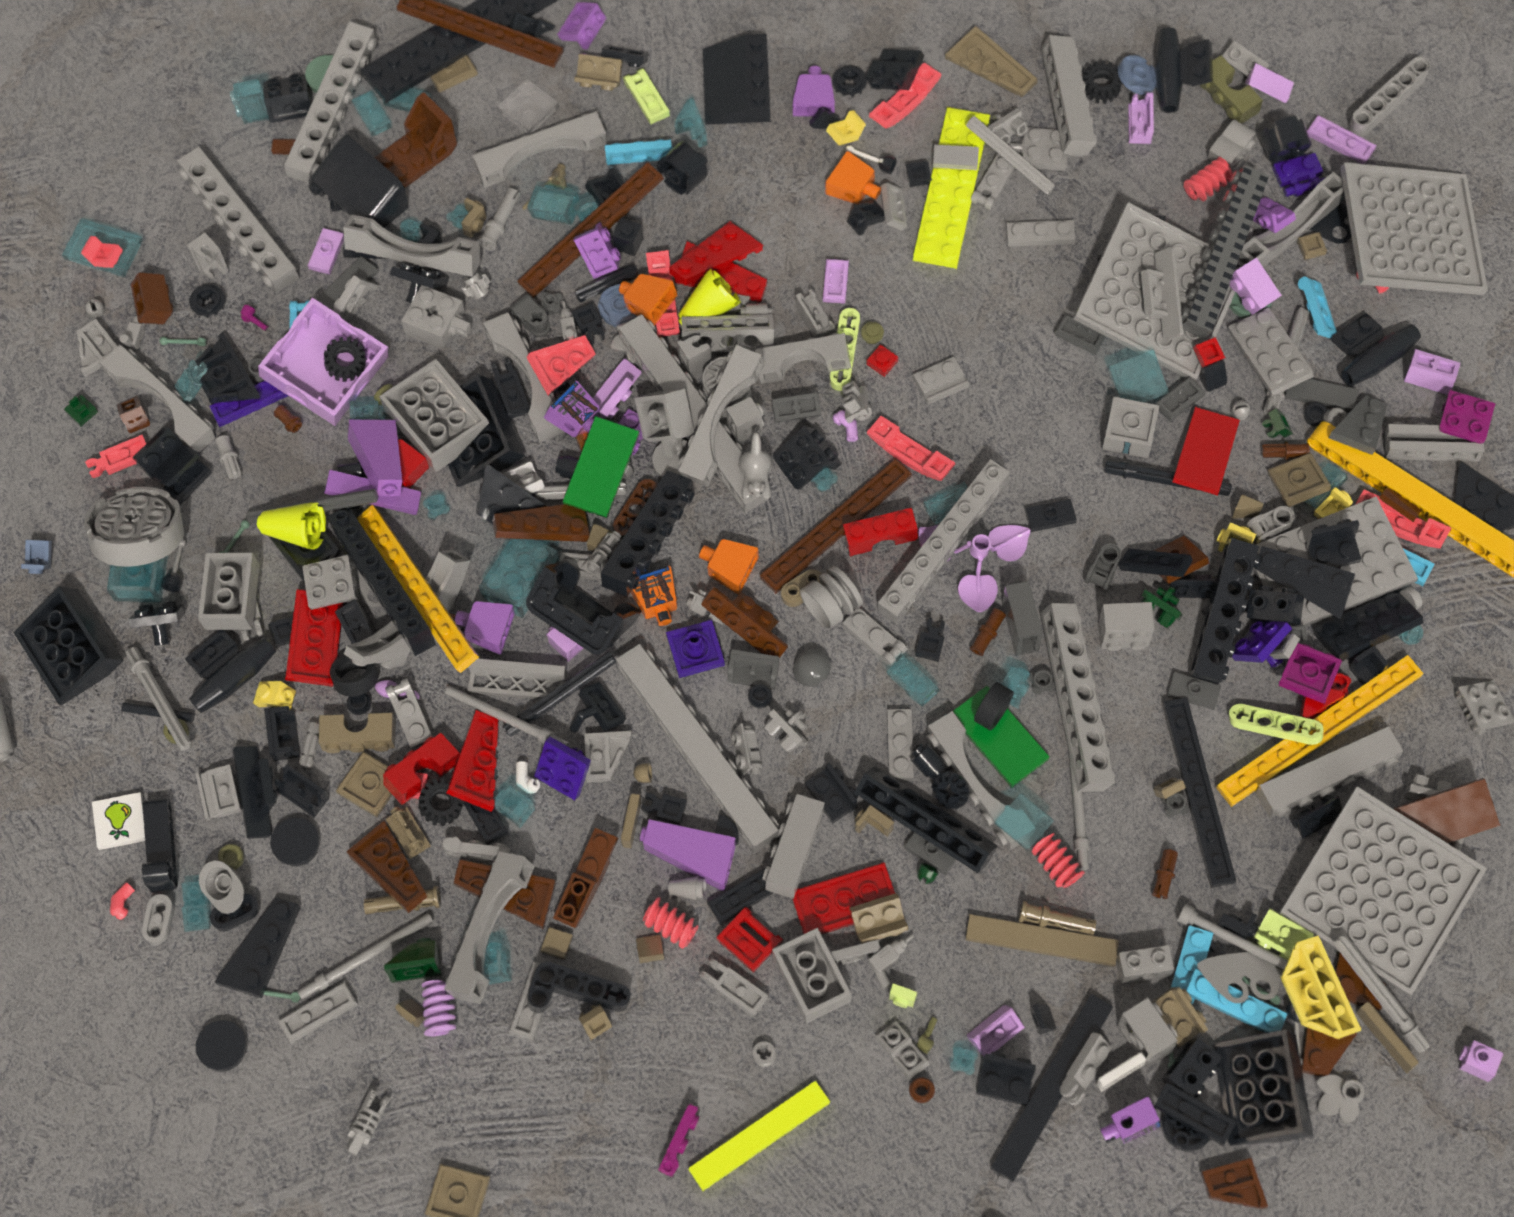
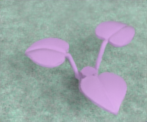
(1007, 541)

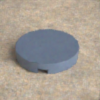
(1137, 75)
(613, 307)

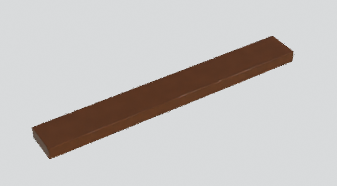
(483, 30)
(607, 214)
(831, 528)

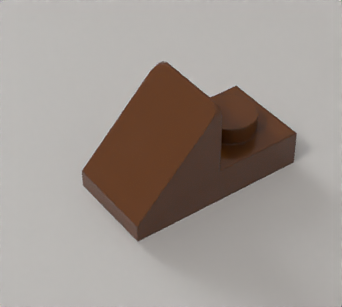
(133, 414)

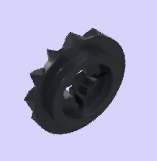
(849, 73)
(206, 292)
(958, 786)

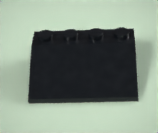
(737, 81)
(495, 443)
(67, 644)
(1263, 1088)

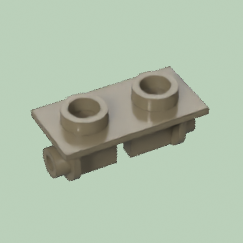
(407, 832)

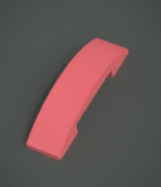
(906, 100)
(658, 266)
(908, 451)
(1420, 532)

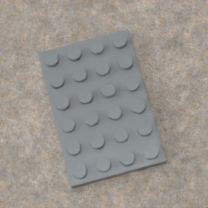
(1382, 563)

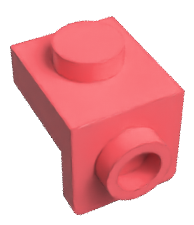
(100, 253)

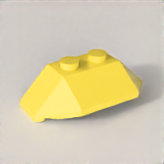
(1317, 991)

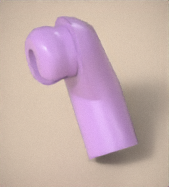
(851, 428)

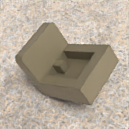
(475, 219)
(877, 819)

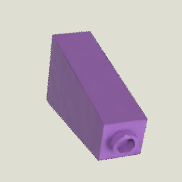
(378, 453)
(691, 850)

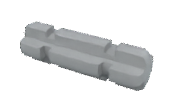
(309, 745)

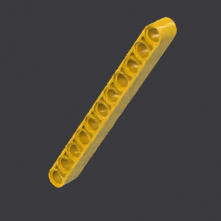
(1381, 473)

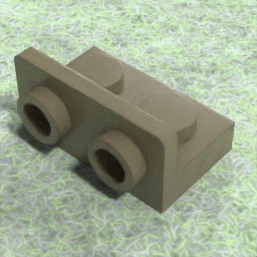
(599, 71)
(878, 919)
(1181, 1014)

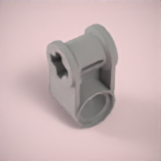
(1267, 526)

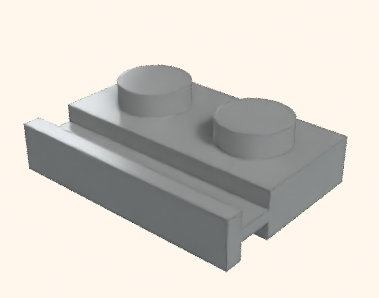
(940, 380)
(218, 792)

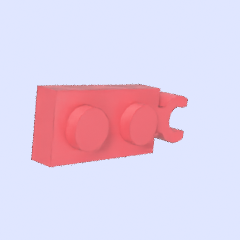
(116, 457)

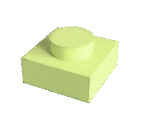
(902, 996)

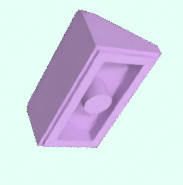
(1270, 83)
(995, 1030)

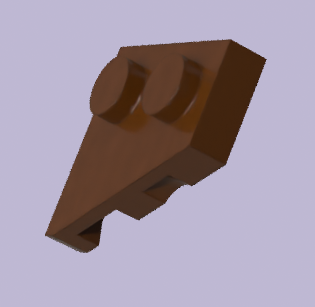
(1235, 1184)

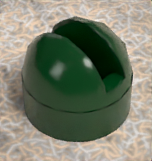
(927, 872)

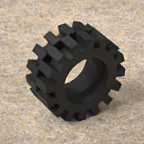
(1102, 92)
(348, 371)
(433, 814)

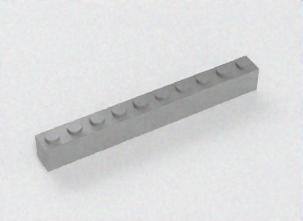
(666, 375)
(697, 748)

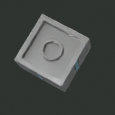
(1130, 427)

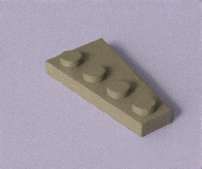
(988, 60)

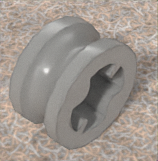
(769, 1060)

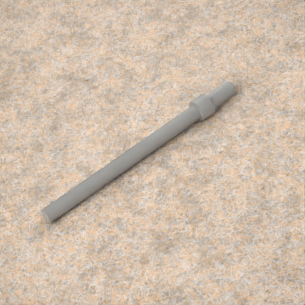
(541, 734)
(1081, 844)
(322, 981)

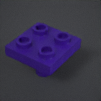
(1261, 641)
(695, 649)
(562, 768)

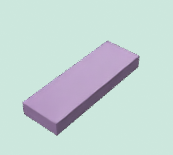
(1341, 140)

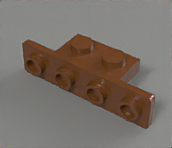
(746, 620)

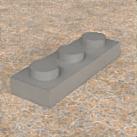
(1040, 233)
(900, 744)

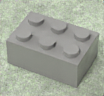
(228, 591)
(811, 975)

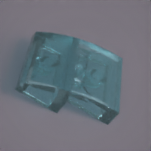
(1139, 377)

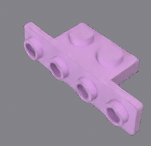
(615, 389)

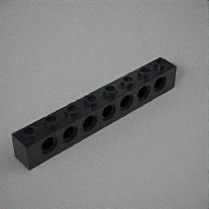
(382, 581)

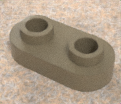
(797, 584)

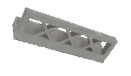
(512, 671)

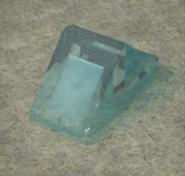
(691, 121)

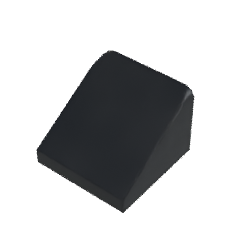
(1214, 376)
(1043, 1018)

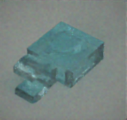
(189, 381)

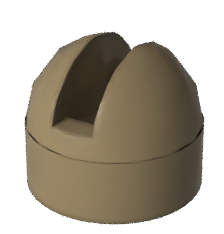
(643, 773)

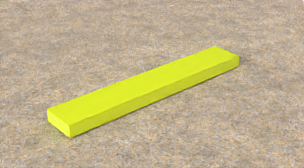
(759, 1136)

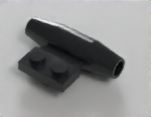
(1180, 67)
(1372, 348)
(225, 667)

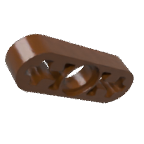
(635, 498)

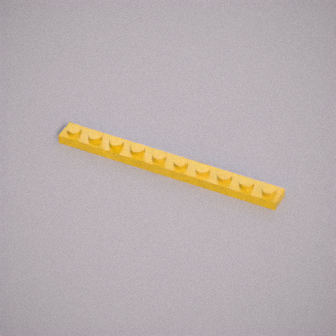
(418, 590)
(1333, 720)

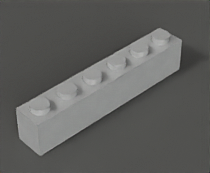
(1068, 95)
(1329, 772)

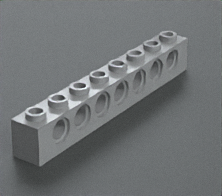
(354, 37)
(196, 164)
(943, 542)
(1077, 698)

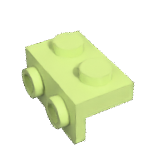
(1280, 933)

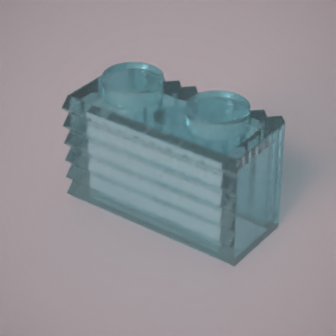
(249, 101)
(553, 204)

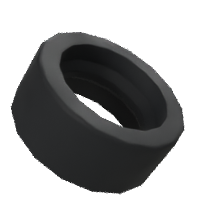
(355, 686)
(993, 706)

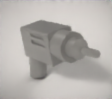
(567, 323)
(133, 335)
(886, 958)

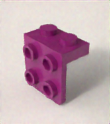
(1466, 417)

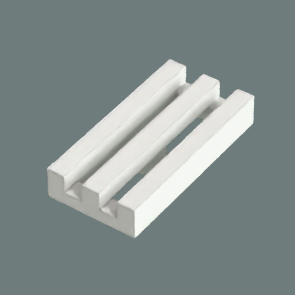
(1121, 1071)

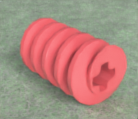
(1208, 180)
(1056, 861)
(670, 923)

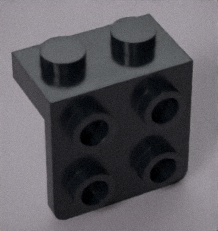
(806, 456)

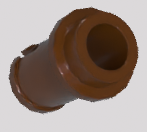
(291, 422)

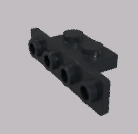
(255, 790)

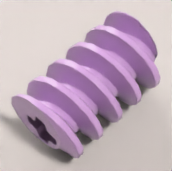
(437, 1008)

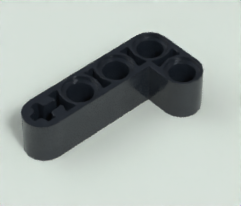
(160, 870)
(580, 992)

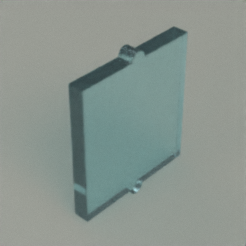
(1024, 821)

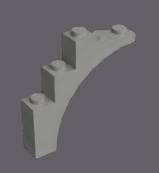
(387, 644)

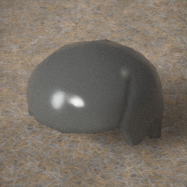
(811, 667)

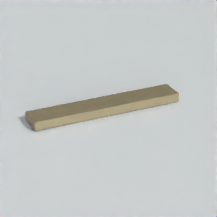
(1042, 940)

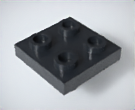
(411, 272)
(157, 618)

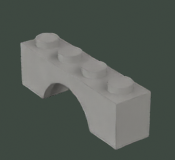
(829, 350)

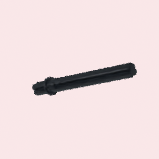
(1152, 475)
(562, 691)

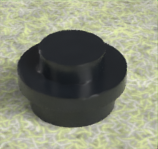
(760, 696)
(359, 704)

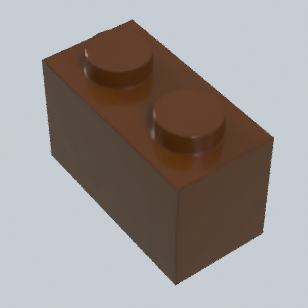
(151, 298)

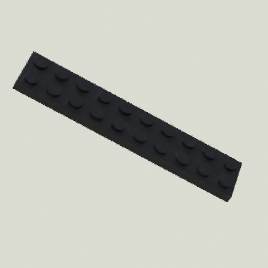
(438, 48)

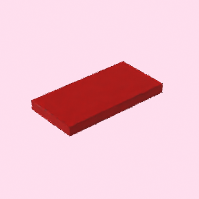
(1206, 451)
(312, 642)
(828, 902)

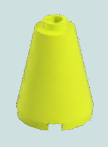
(710, 298)
(295, 524)

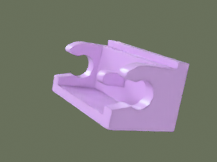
(1141, 119)
(1432, 372)

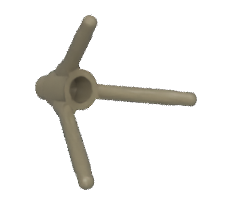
(556, 180)

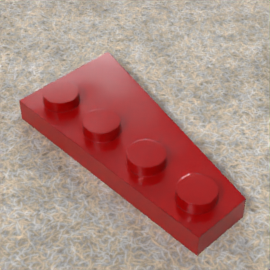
(715, 252)
(740, 279)
(476, 763)

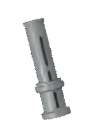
(495, 227)

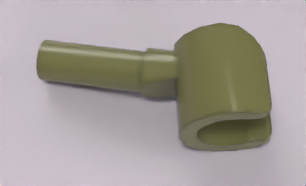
(925, 1042)

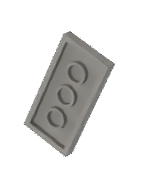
(1270, 351)

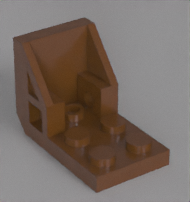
(426, 143)

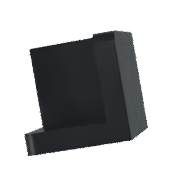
(1368, 665)

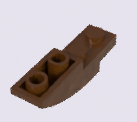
(586, 879)

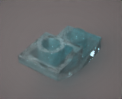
(913, 681)
(196, 907)

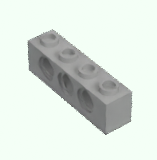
(726, 332)

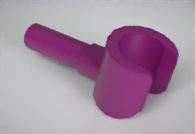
(247, 315)

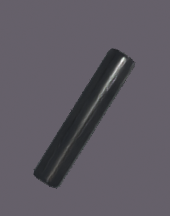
(597, 287)

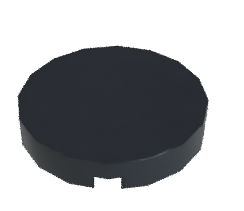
(295, 842)
(221, 1045)

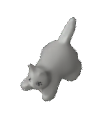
(756, 466)

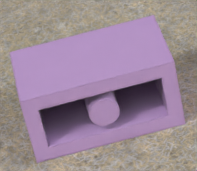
(1254, 286)

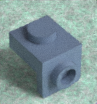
(37, 556)

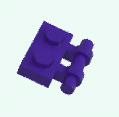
(1298, 170)

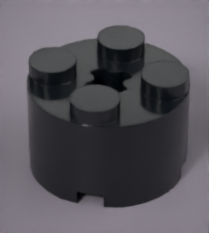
(1286, 140)
(683, 168)

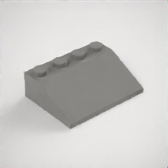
(434, 414)

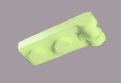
(646, 96)

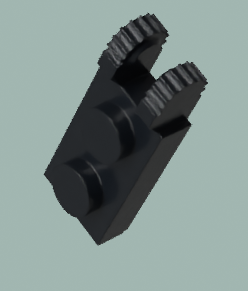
(510, 390)

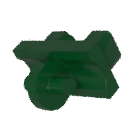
(1169, 613)

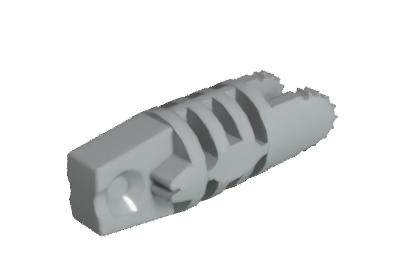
(365, 1122)

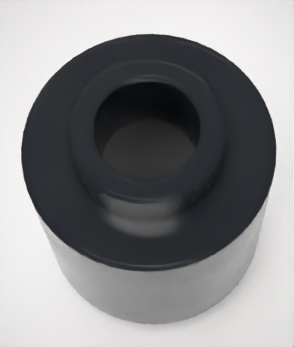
(566, 466)
(927, 760)

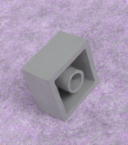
(1126, 626)
(1148, 1032)

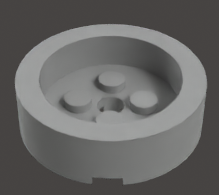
(147, 538)

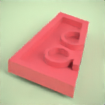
(560, 361)

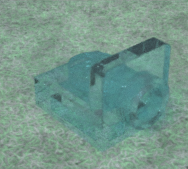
(585, 207)

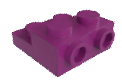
(1310, 672)

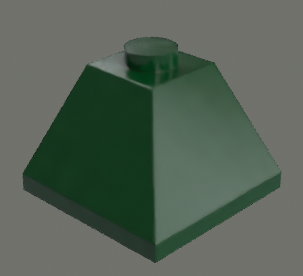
(415, 962)

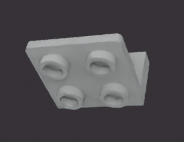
(331, 582)

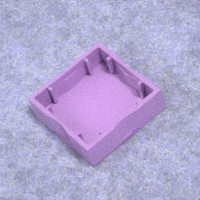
(299, 368)

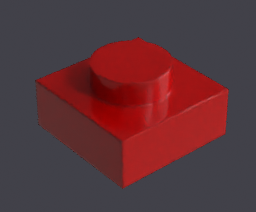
(1208, 352)
(882, 360)

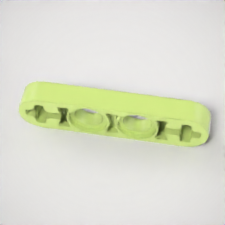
(853, 332)
(1277, 720)

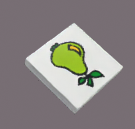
(119, 821)

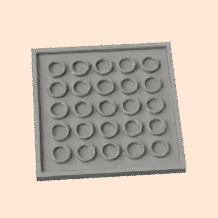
(1413, 229)
(1115, 292)
(1384, 889)

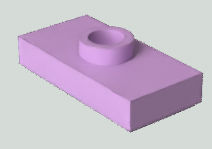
(326, 251)
(835, 281)

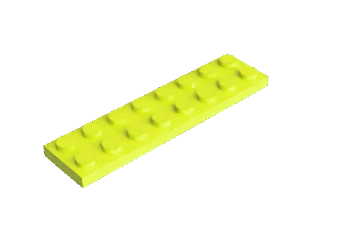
(949, 196)

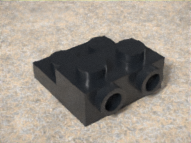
(895, 69)

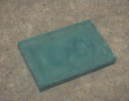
(128, 242)

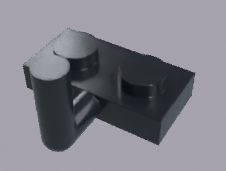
(600, 706)

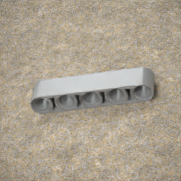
(1389, 96)

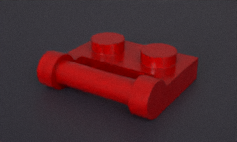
(744, 945)

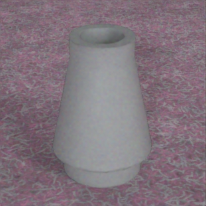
(690, 888)

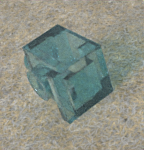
(366, 411)
(1017, 681)
(513, 797)
(497, 963)

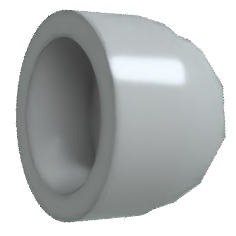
(99, 305)
(1240, 413)

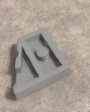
(353, 296)
(93, 346)
(605, 753)

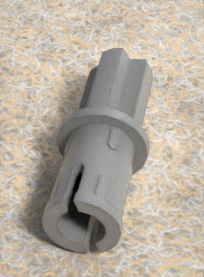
(228, 457)

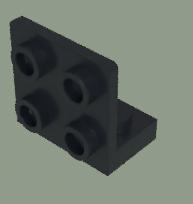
(286, 98)
(166, 457)
(1334, 544)
(1006, 1078)

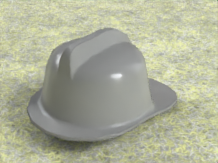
(221, 886)

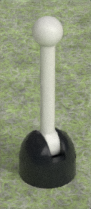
(886, 163)

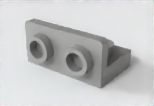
(525, 477)

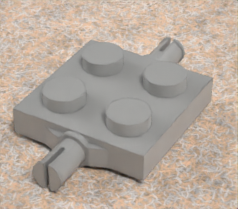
(1043, 149)

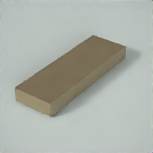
(1387, 1037)

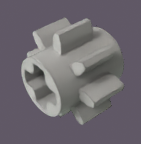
(476, 286)

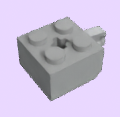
(435, 317)
(665, 418)

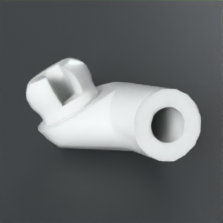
(523, 780)

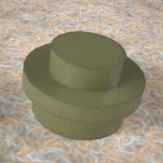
(872, 332)

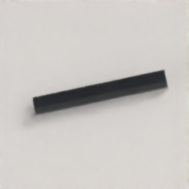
(152, 711)

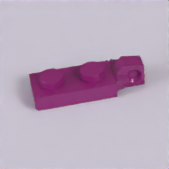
(679, 1142)

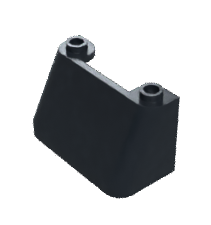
(359, 183)
(576, 614)

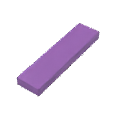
(343, 483)

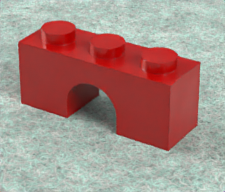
(894, 526)
(434, 754)

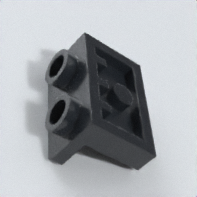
(831, 789)

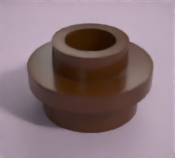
(921, 1082)

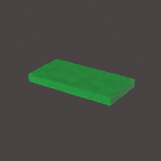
(601, 467)
(1006, 746)

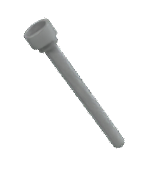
(1191, 917)

